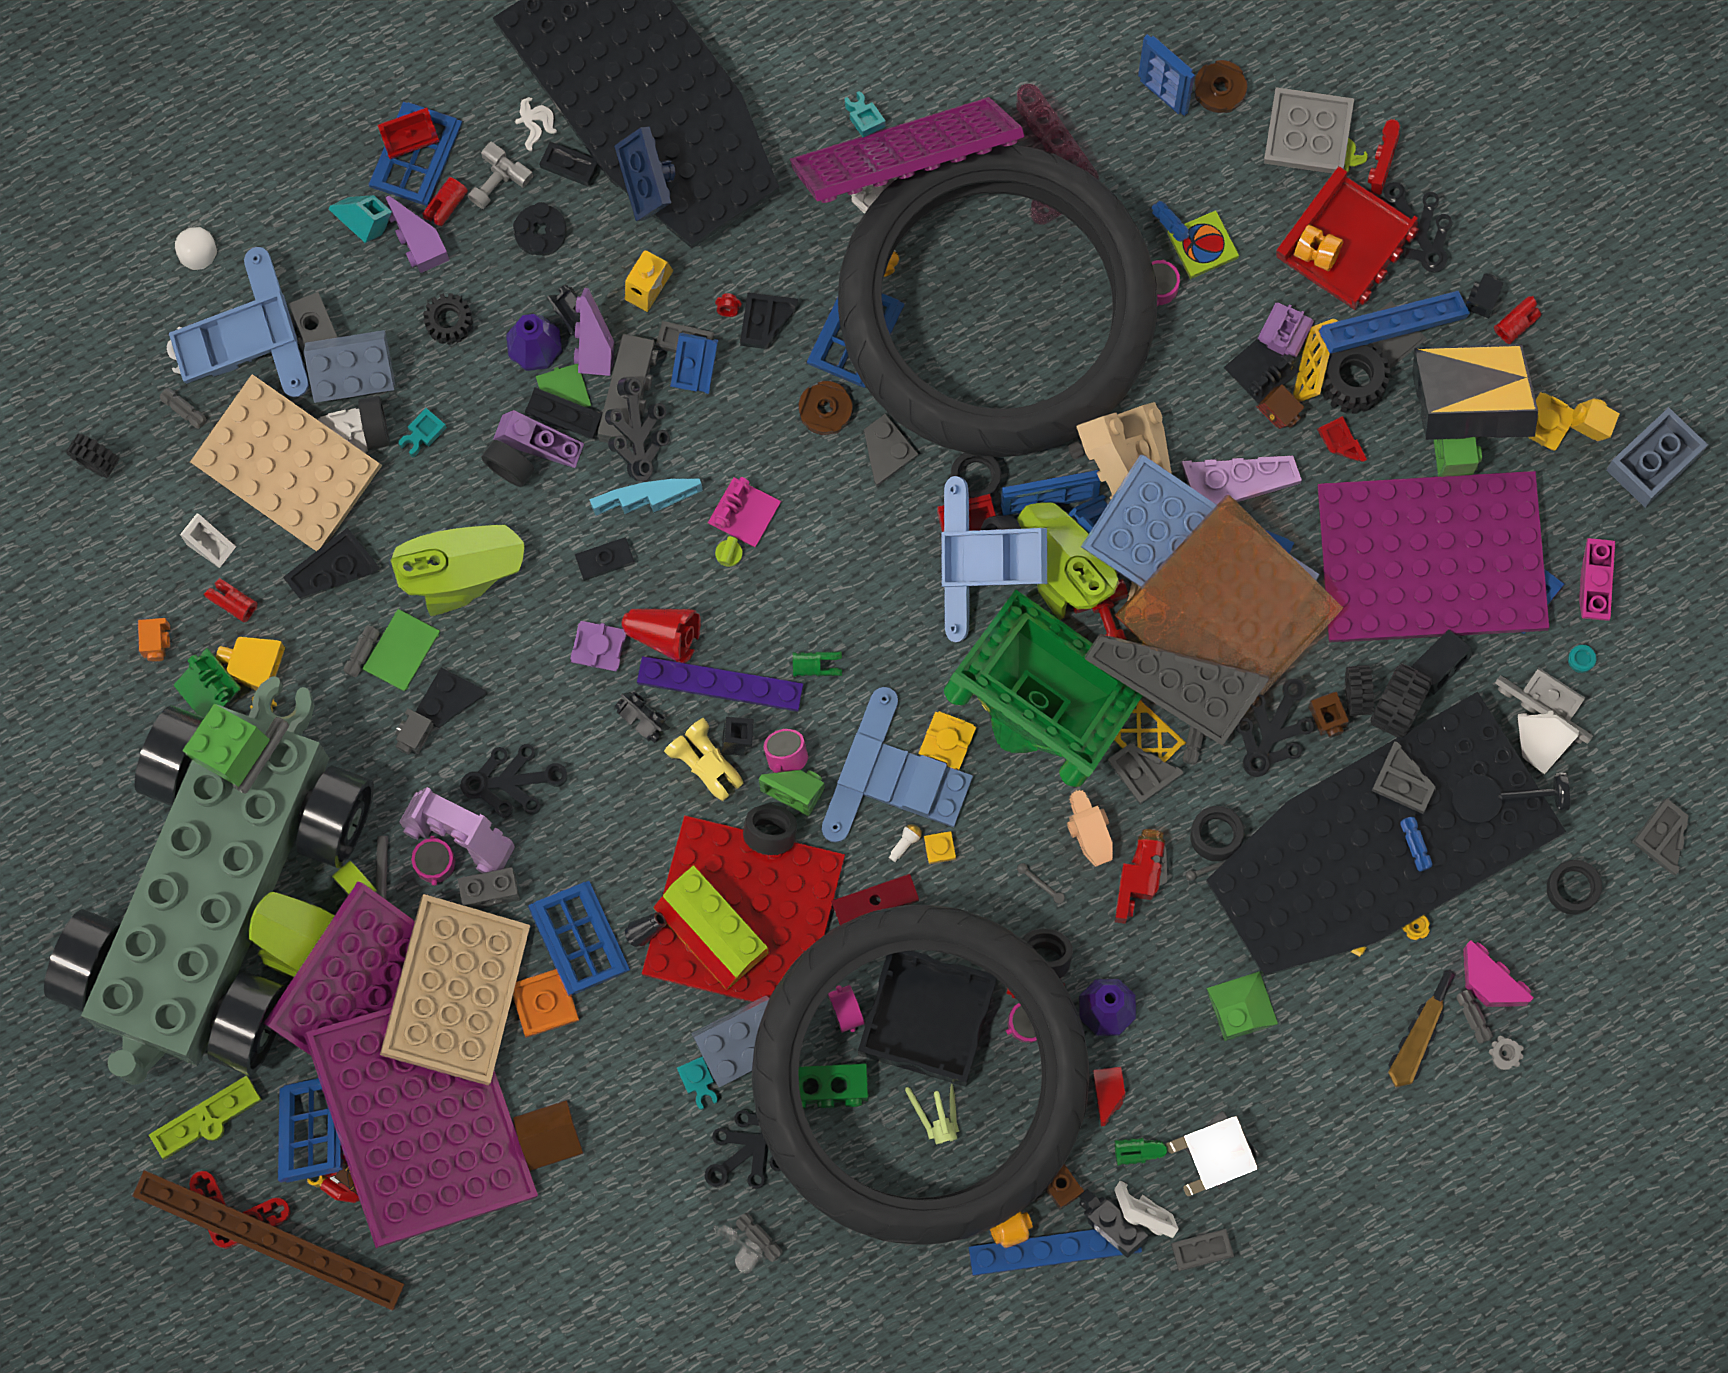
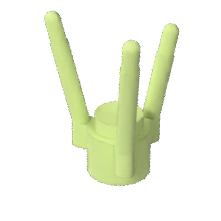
(942, 1129)

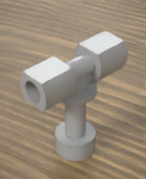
(502, 170)

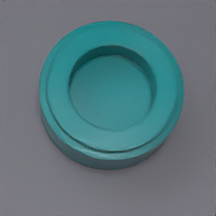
(1582, 658)

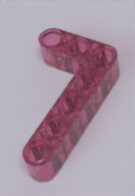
(1045, 133)

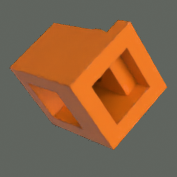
(153, 638)

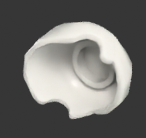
(195, 248)

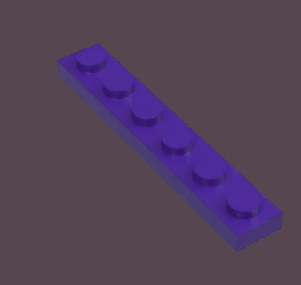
(720, 683)

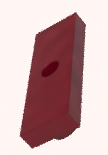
(891, 894)

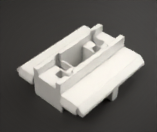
(347, 425)

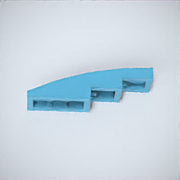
(656, 493)

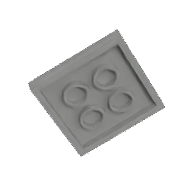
(1308, 130)

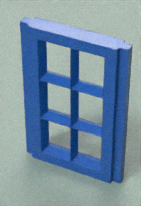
(1166, 75)
(434, 169)
(828, 335)
(1055, 490)
(556, 950)
(286, 1169)

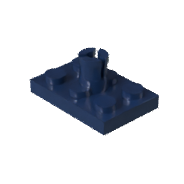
(644, 173)

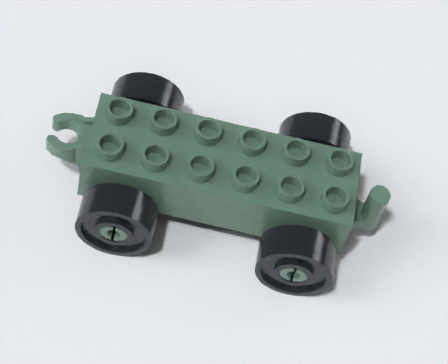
(175, 957)

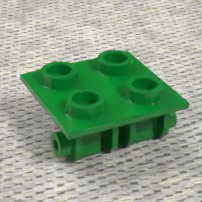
(206, 683)

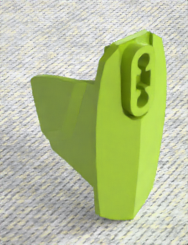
(1064, 557)
(467, 560)
(286, 931)

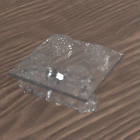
(749, 1251)

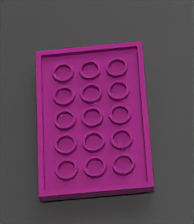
(348, 970)

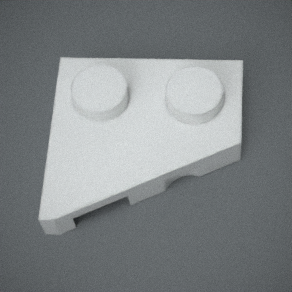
(1145, 1212)

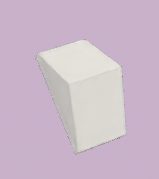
(207, 540)

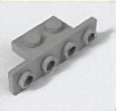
(1547, 694)

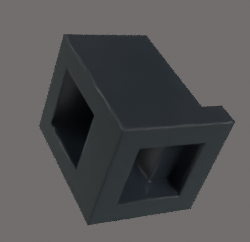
(1484, 295)
(737, 735)

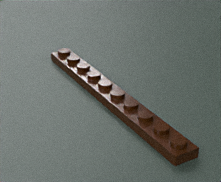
(268, 1240)

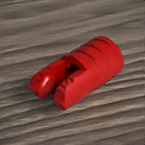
(445, 201)
(1518, 320)
(233, 602)

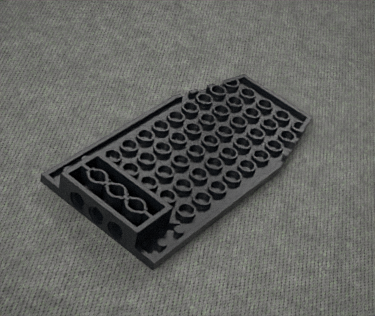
(639, 67)
(1336, 862)

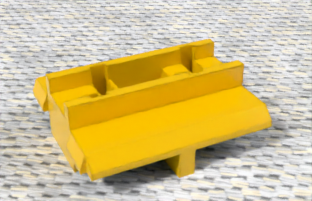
(1552, 421)
(947, 739)

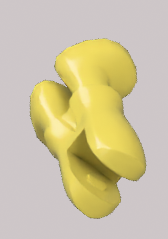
(708, 766)

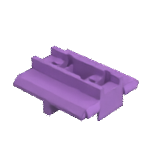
(1285, 330)
(598, 646)

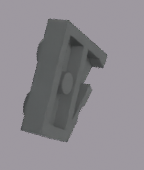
(1403, 781)

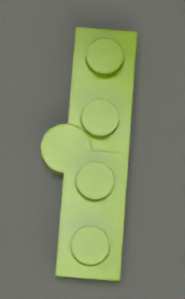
(206, 1118)

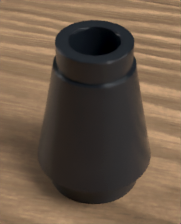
(644, 929)

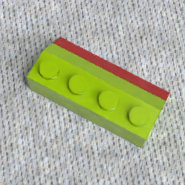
(710, 928)

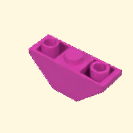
(1597, 579)
(1491, 980)

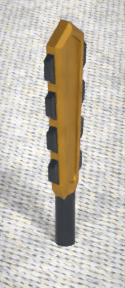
(1413, 1048)

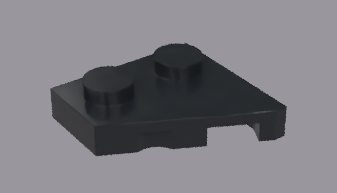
(448, 697)

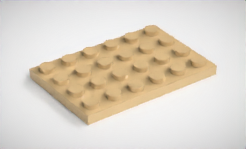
(286, 463)
(455, 990)

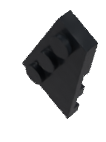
(331, 566)

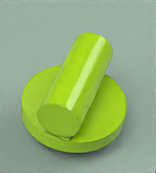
(729, 552)

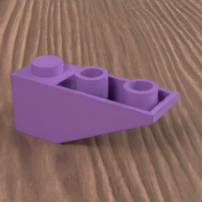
(421, 238)
(595, 341)
(537, 439)

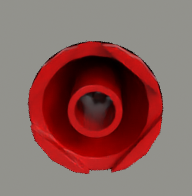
(664, 630)

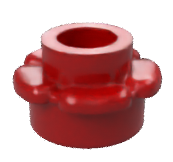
(727, 301)

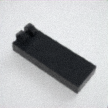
(563, 413)

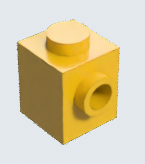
(1594, 419)

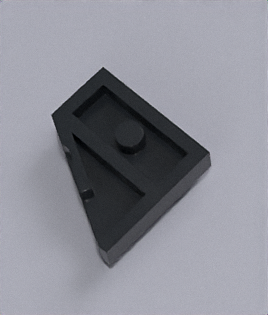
(765, 318)

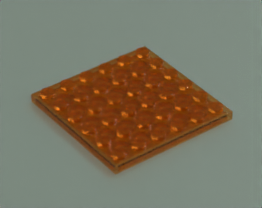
(1231, 598)

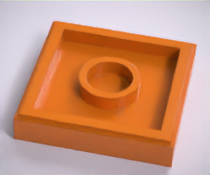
(543, 1003)

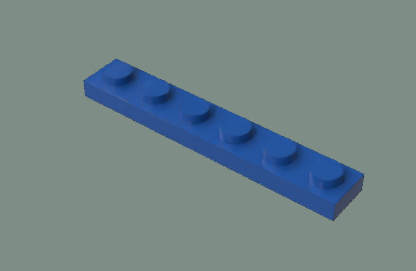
(1393, 322)
(1041, 1252)

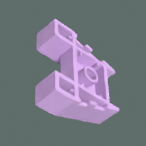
(470, 831)

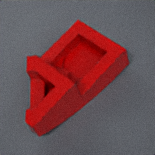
(1340, 440)
(1109, 1092)

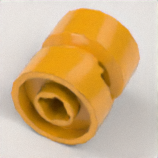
(1325, 254)

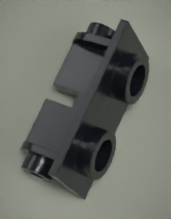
(565, 306)
(650, 721)

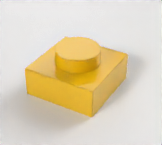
(939, 847)

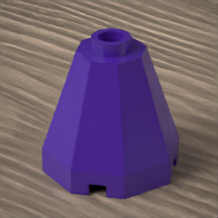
(534, 342)
(1107, 1018)

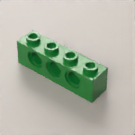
(853, 1075)

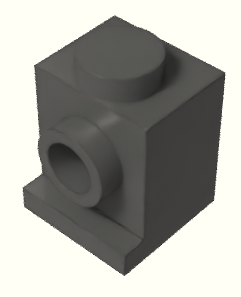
(413, 733)

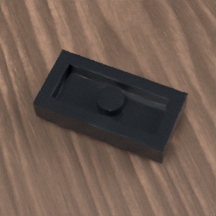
(568, 164)
(604, 559)

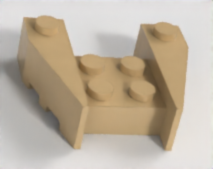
(1121, 438)

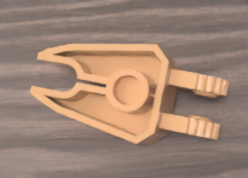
(1090, 829)

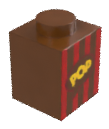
(1281, 407)

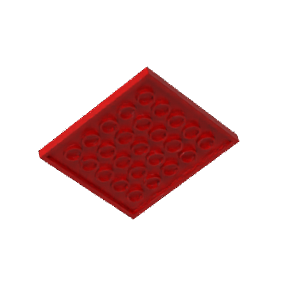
(777, 896)

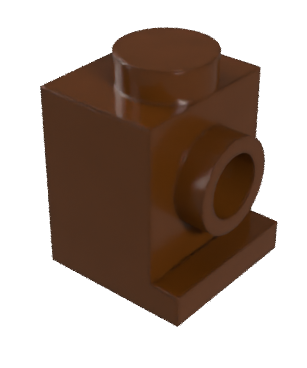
(1330, 705)
(1066, 1195)

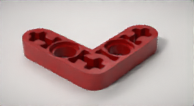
(266, 1206)

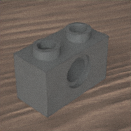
(307, 311)
(489, 888)

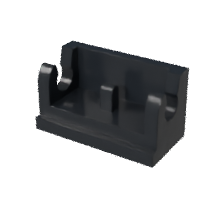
(1443, 659)

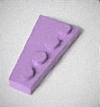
(1241, 477)

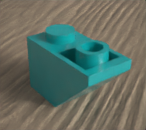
(363, 215)

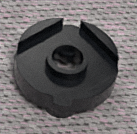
(540, 215)

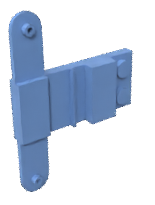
(245, 333)
(983, 557)
(892, 775)

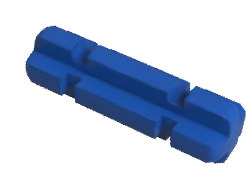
(1170, 221)
(1416, 843)

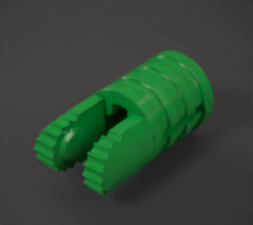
(809, 664)
(1138, 1150)

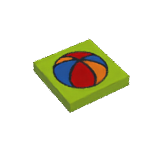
(1206, 245)

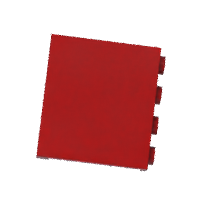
(1370, 237)

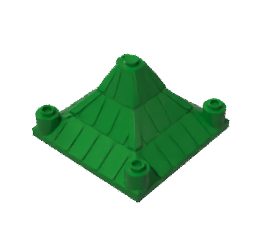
(1043, 689)

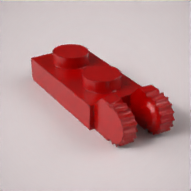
(1384, 155)

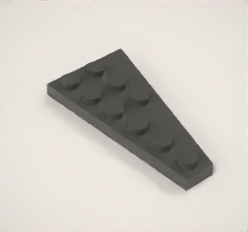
(1193, 689)

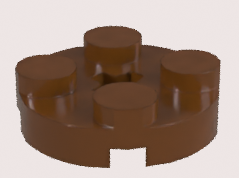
(1213, 74)
(817, 395)

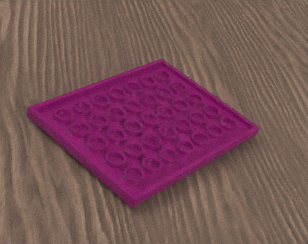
(906, 149)
(1433, 556)
(416, 1138)

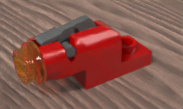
(1143, 877)

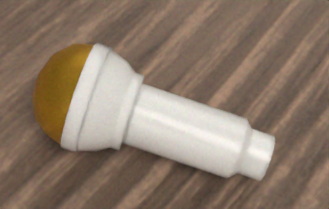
(910, 835)

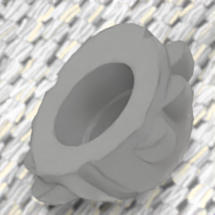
(1513, 1053)

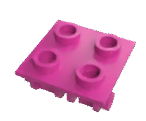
(744, 511)

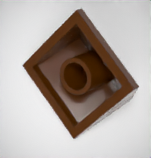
(547, 1135)

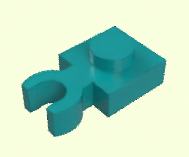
(864, 117)
(424, 430)
(697, 1078)

